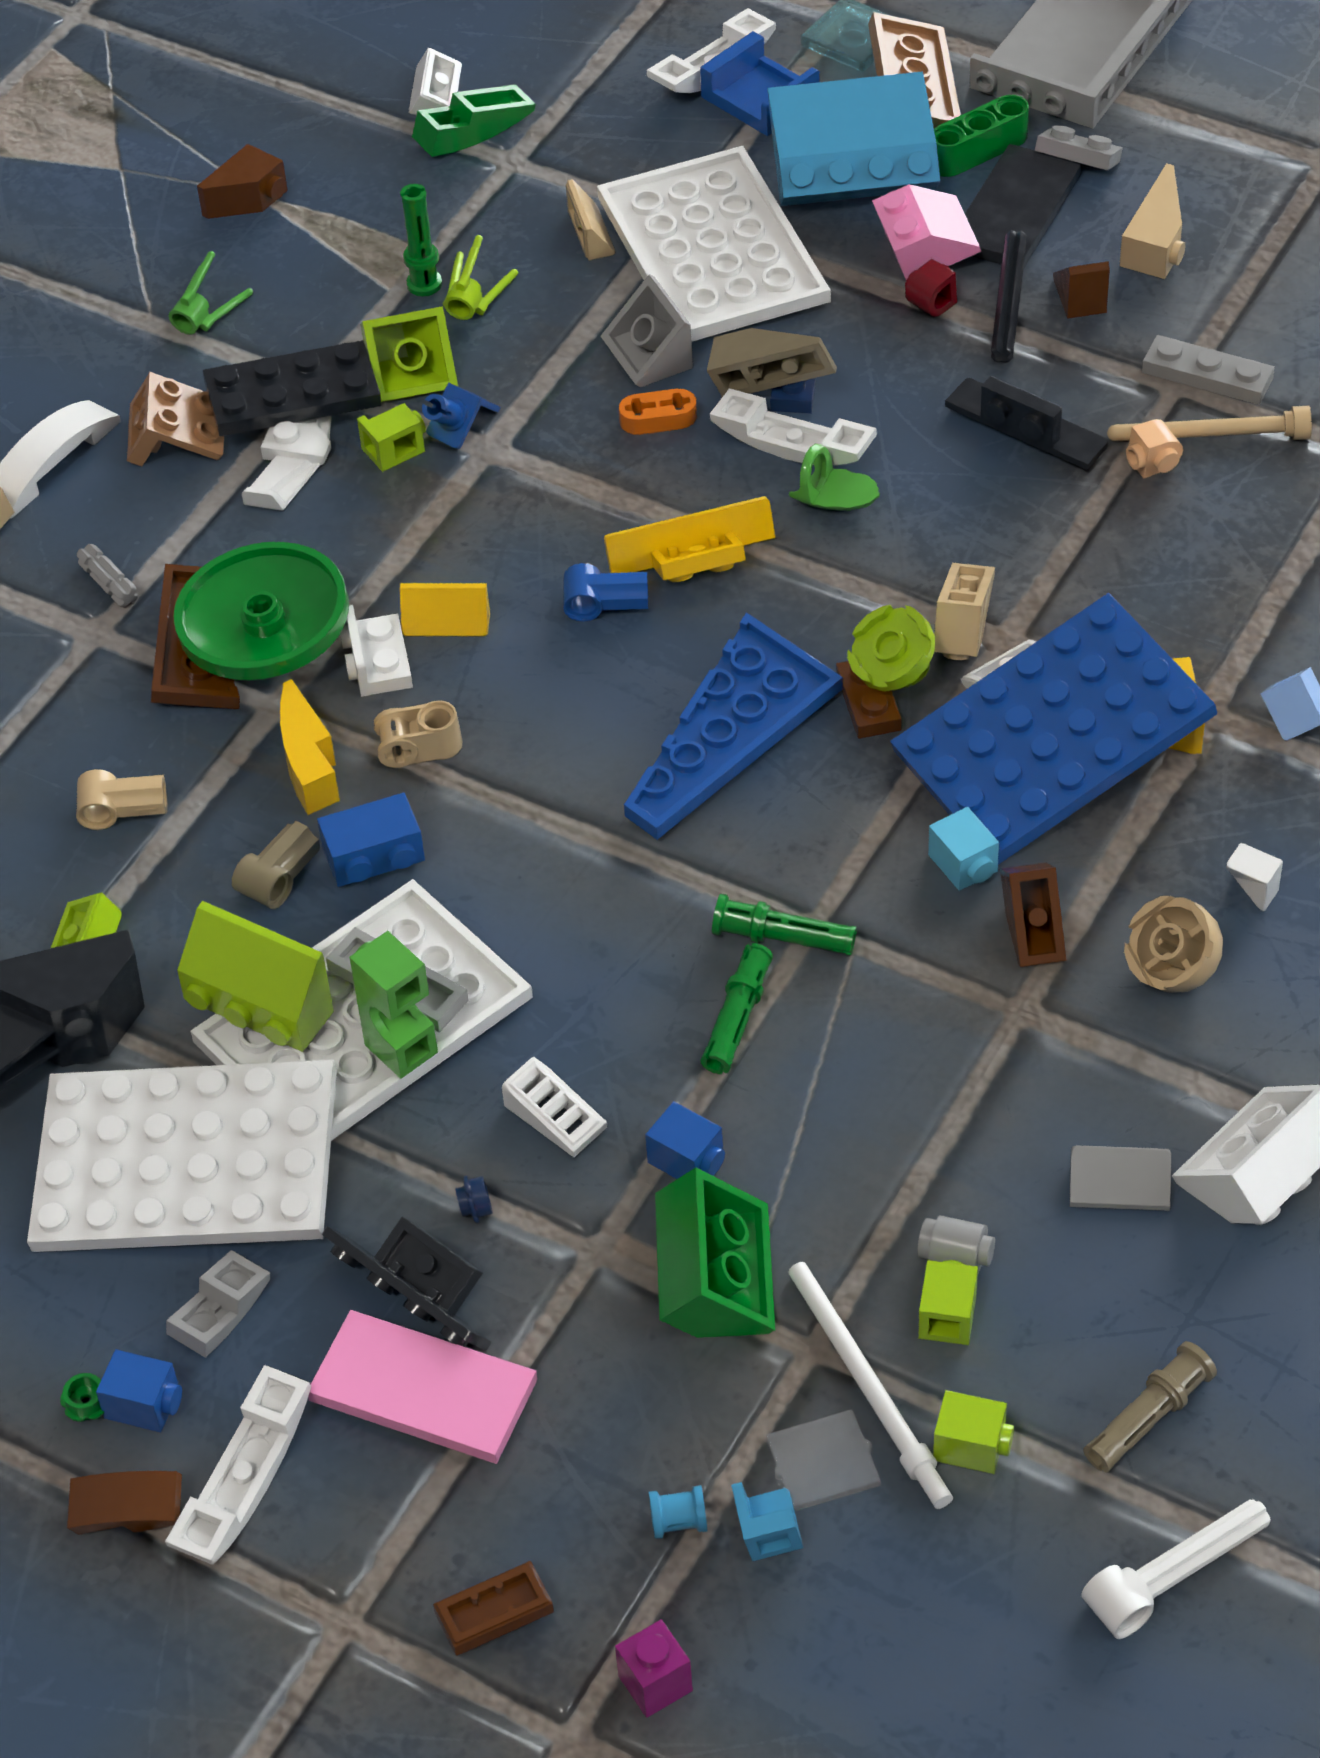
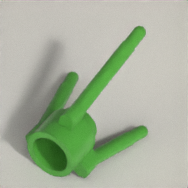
(192, 308)

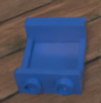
(740, 79)

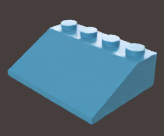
(852, 138)

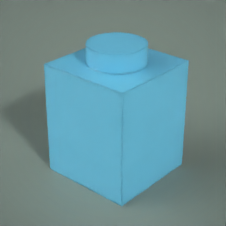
(963, 848)

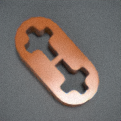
(657, 411)

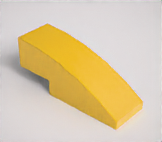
(307, 751)

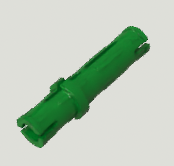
(743, 992)

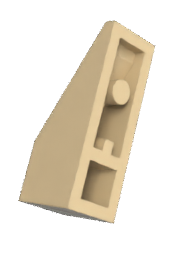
(1154, 234)
(963, 610)

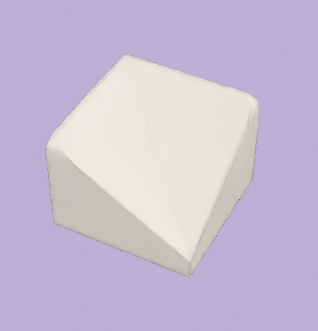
(1256, 873)

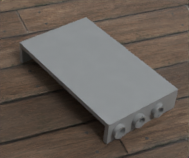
(1075, 54)

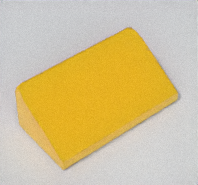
(444, 609)

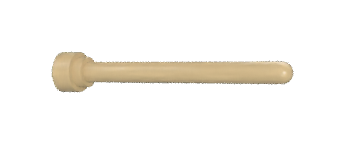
(1293, 423)

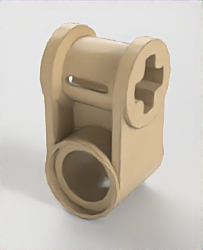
(421, 731)

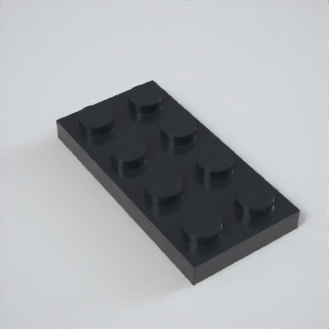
(291, 388)

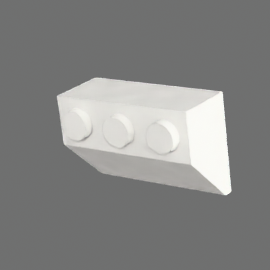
(1258, 1156)

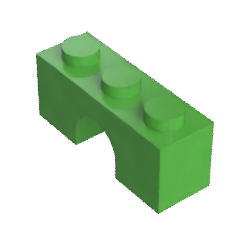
(387, 988)

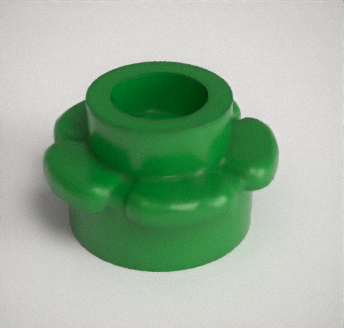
(74, 1391)

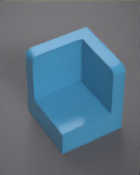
(767, 1522)

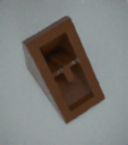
(1083, 289)

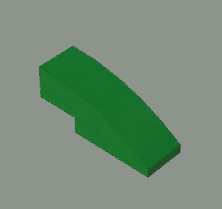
(470, 118)

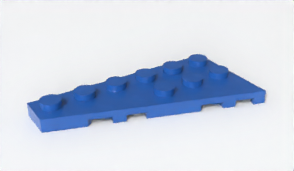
(734, 717)

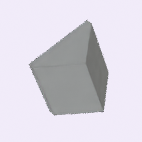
(650, 335)

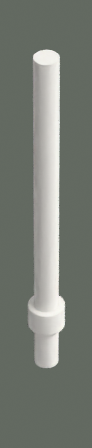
(915, 1456)

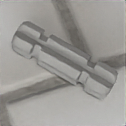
(107, 575)

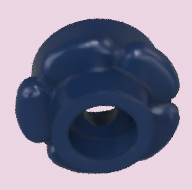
(474, 1198)

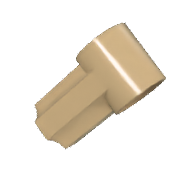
(105, 798)

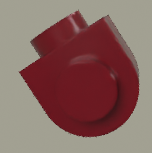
(932, 288)

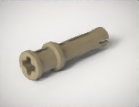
(1165, 1392)

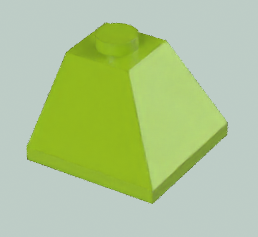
(410, 353)

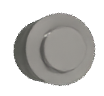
(956, 1240)

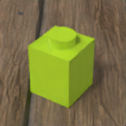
(948, 1302)
(972, 1432)

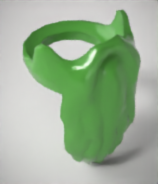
(832, 487)

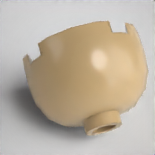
(1173, 944)

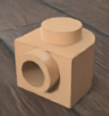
(1153, 448)

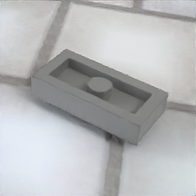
(1092, 151)

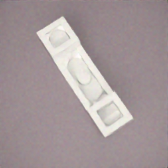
(685, 76)
(748, 420)
(48, 444)
(245, 1469)

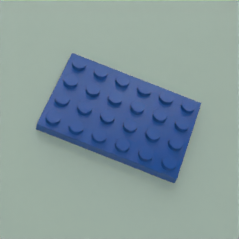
(1055, 725)

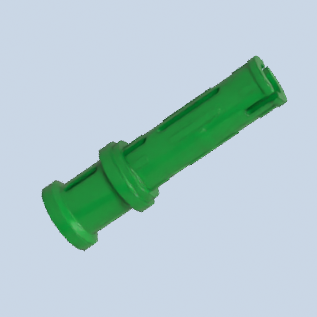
(420, 253)
(761, 922)

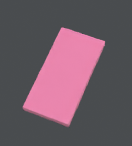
(423, 1386)

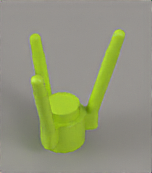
(465, 293)

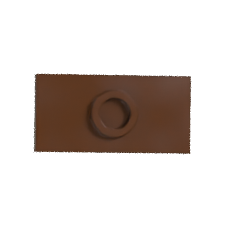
(493, 1608)

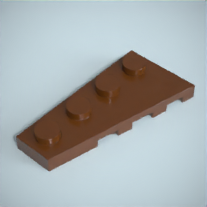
(174, 674)

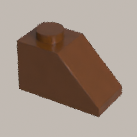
(243, 184)
(1034, 913)

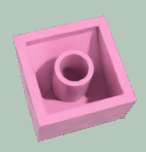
(925, 227)

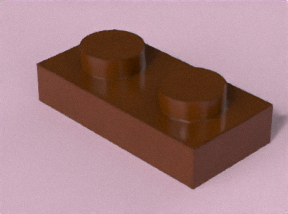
(870, 709)

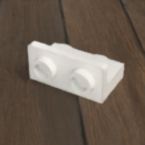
(377, 653)

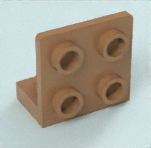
(171, 414)

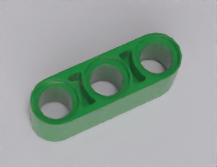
(981, 134)

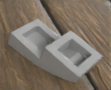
(222, 1302)

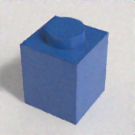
(684, 1141)
(139, 1391)

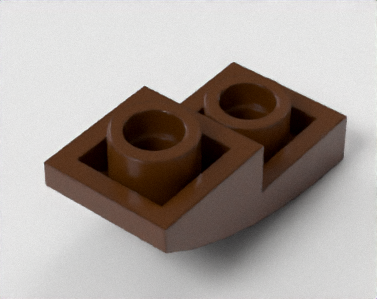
(124, 1499)

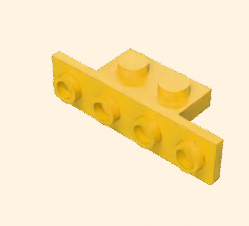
(692, 541)

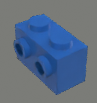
(371, 839)

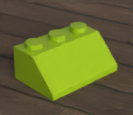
(255, 977)

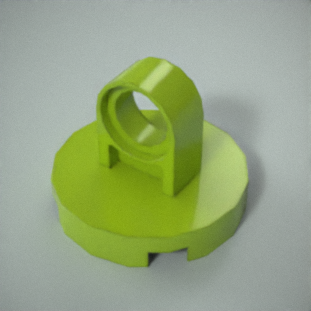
(892, 648)

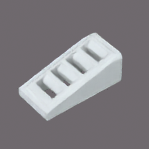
(532, 1085)

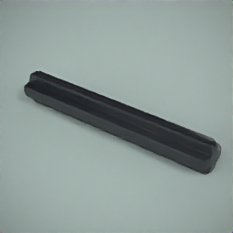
(1008, 296)

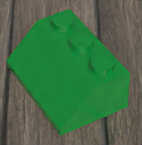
(713, 1258)

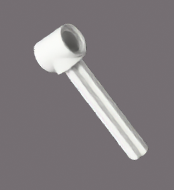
(1126, 1596)

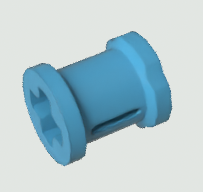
(677, 1511)

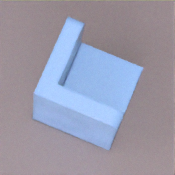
(1294, 703)

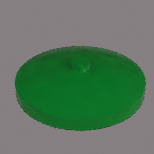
(261, 610)

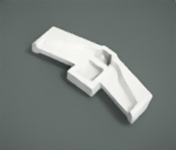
(295, 455)

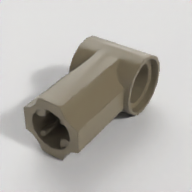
(271, 873)

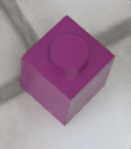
(654, 1668)

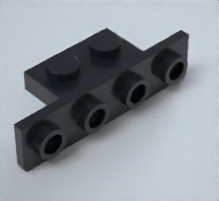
(1027, 420)
(421, 1270)

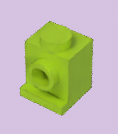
(392, 436)

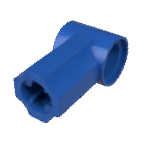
(590, 591)

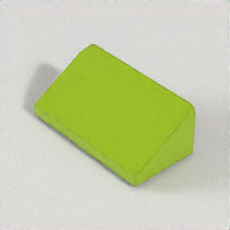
(87, 919)

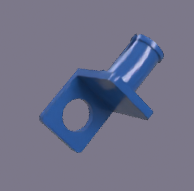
(453, 414)

